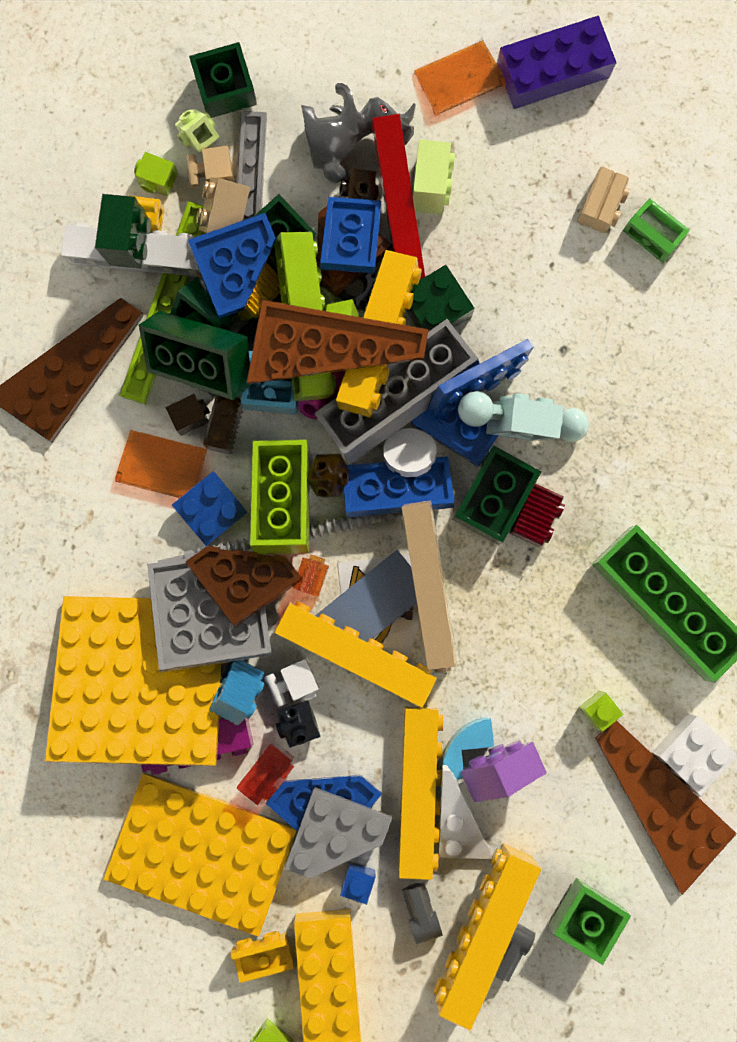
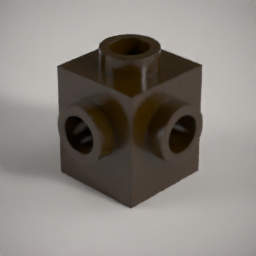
(362, 181)
(328, 475)

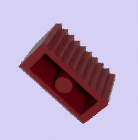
(537, 516)

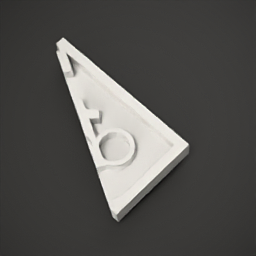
(458, 830)

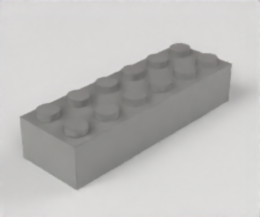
(403, 396)

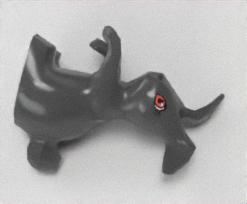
(336, 136)

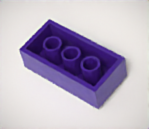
(556, 62)

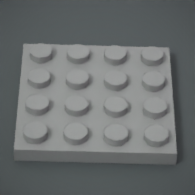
(191, 625)

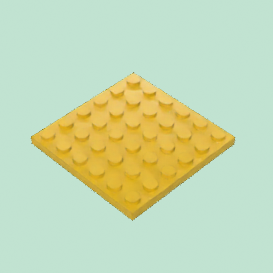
(114, 699)

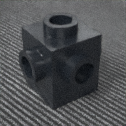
(297, 724)

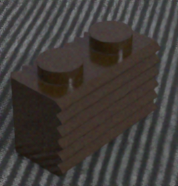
(223, 425)

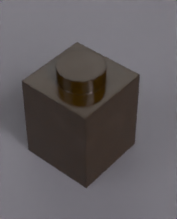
(188, 414)

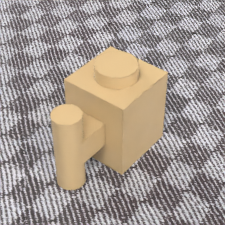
(216, 164)

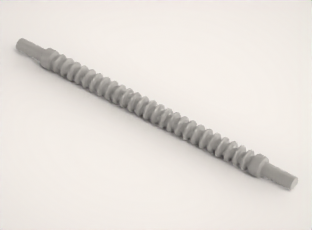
(314, 530)

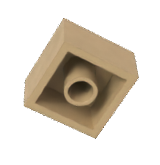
(223, 204)

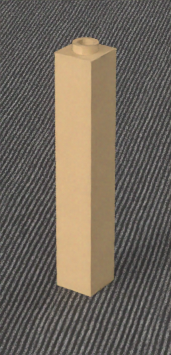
(429, 586)

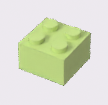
(433, 176)

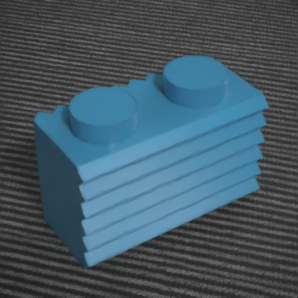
(237, 692)

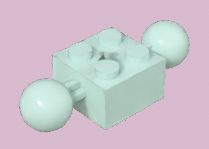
(523, 418)

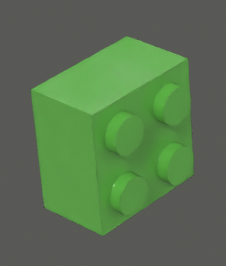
(589, 921)

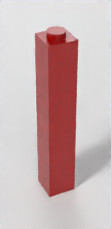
(396, 187)

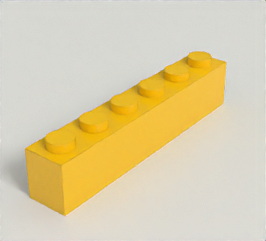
(387, 303)
(355, 654)
(419, 793)

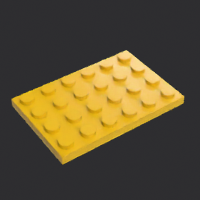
(200, 854)

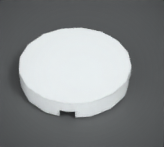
(409, 452)

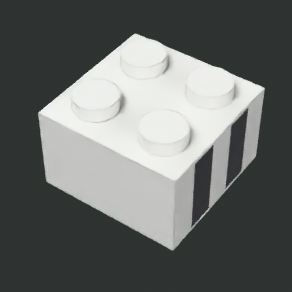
(694, 754)

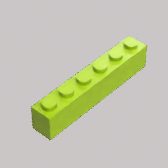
(300, 287)

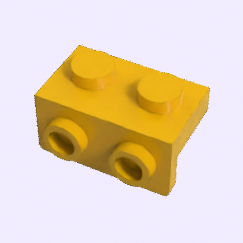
(262, 956)

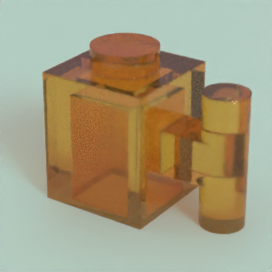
(313, 575)

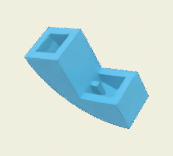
(470, 736)

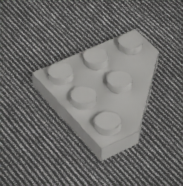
(334, 833)

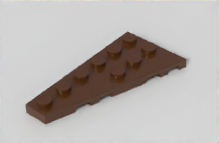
(57, 381)

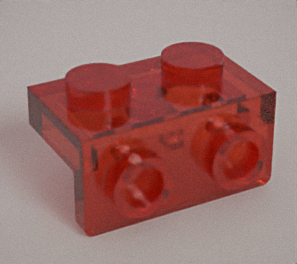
(260, 779)

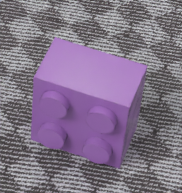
(503, 771)

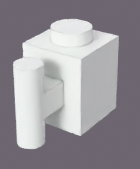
(297, 679)

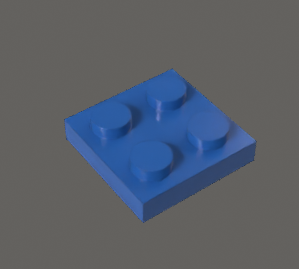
(209, 508)

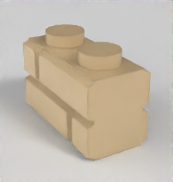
(603, 200)

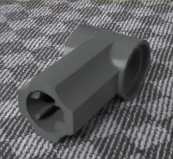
(423, 918)
(519, 945)

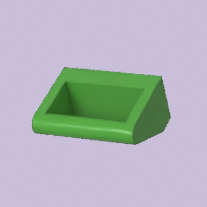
(649, 237)

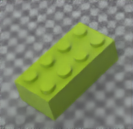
(280, 497)

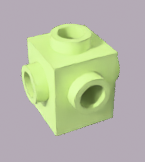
(196, 130)

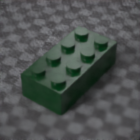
(196, 354)

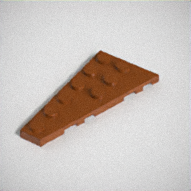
(312, 342)
(673, 816)

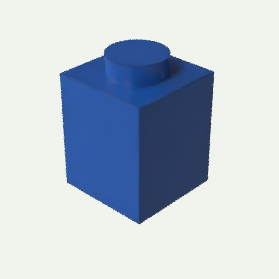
(358, 883)

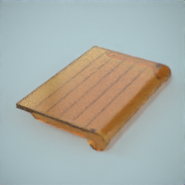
(459, 77)
(160, 464)

